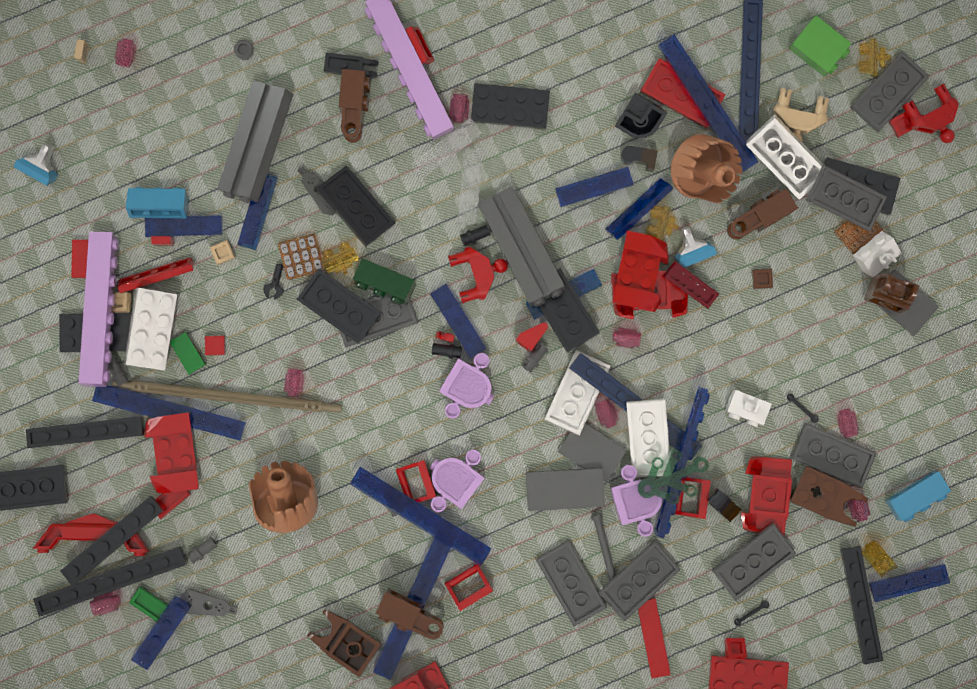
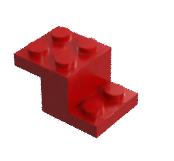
(425, 678)

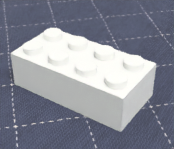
(785, 156)
(150, 329)

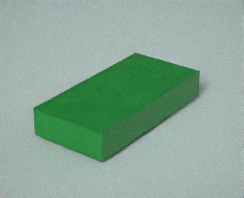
(187, 353)
(148, 603)

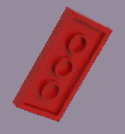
(668, 90)
(747, 673)

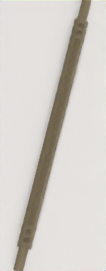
(229, 396)

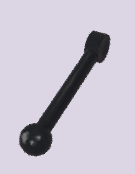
(814, 419)
(764, 604)

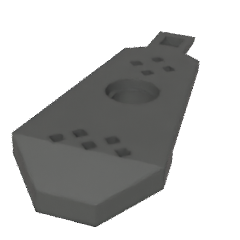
(320, 201)
(198, 604)

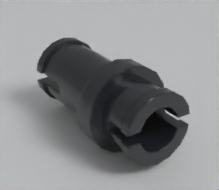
(475, 235)
(447, 350)

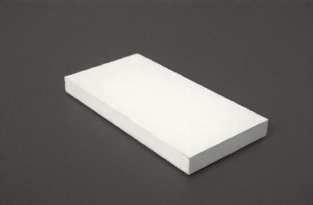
(573, 399)
(648, 435)

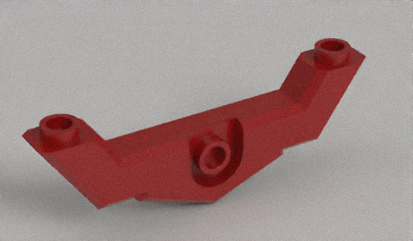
(85, 529)

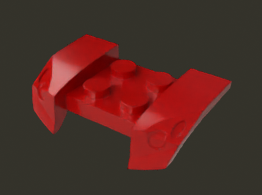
(639, 271)
(670, 295)
(173, 453)
(768, 494)

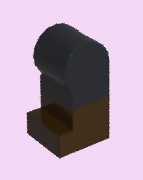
(639, 155)
(724, 505)

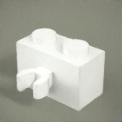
(877, 254)
(747, 407)

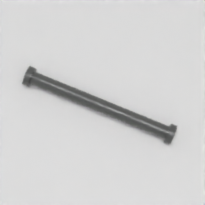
(604, 545)

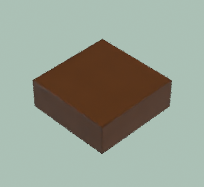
(762, 278)

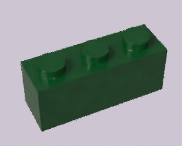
(384, 282)

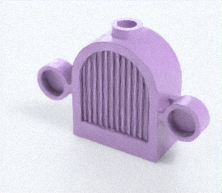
(467, 386)
(455, 480)
(631, 505)

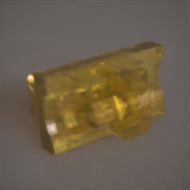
(871, 48)
(662, 215)
(340, 261)
(878, 558)

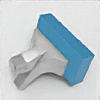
(38, 165)
(693, 249)

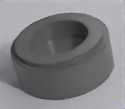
(243, 49)

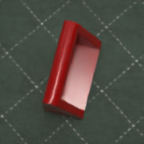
(530, 337)
(425, 477)
(702, 499)
(473, 597)

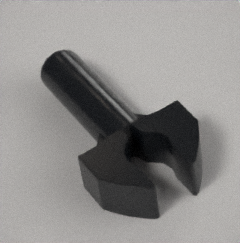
(275, 283)

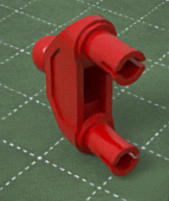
(938, 118)
(481, 270)

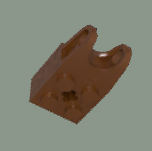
(353, 102)
(763, 214)
(891, 292)
(833, 496)
(408, 615)
(339, 642)

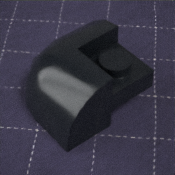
(641, 117)

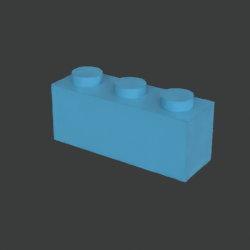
(157, 203)
(918, 496)

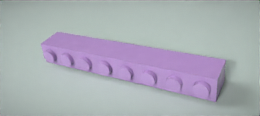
(410, 67)
(97, 309)

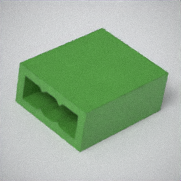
(820, 46)

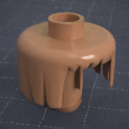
(706, 168)
(283, 497)

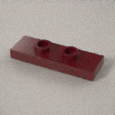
(691, 284)

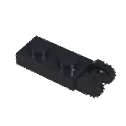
(336, 62)

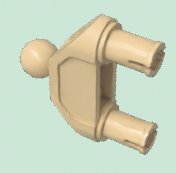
(800, 121)

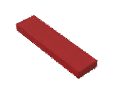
(156, 274)
(653, 639)

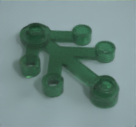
(669, 478)

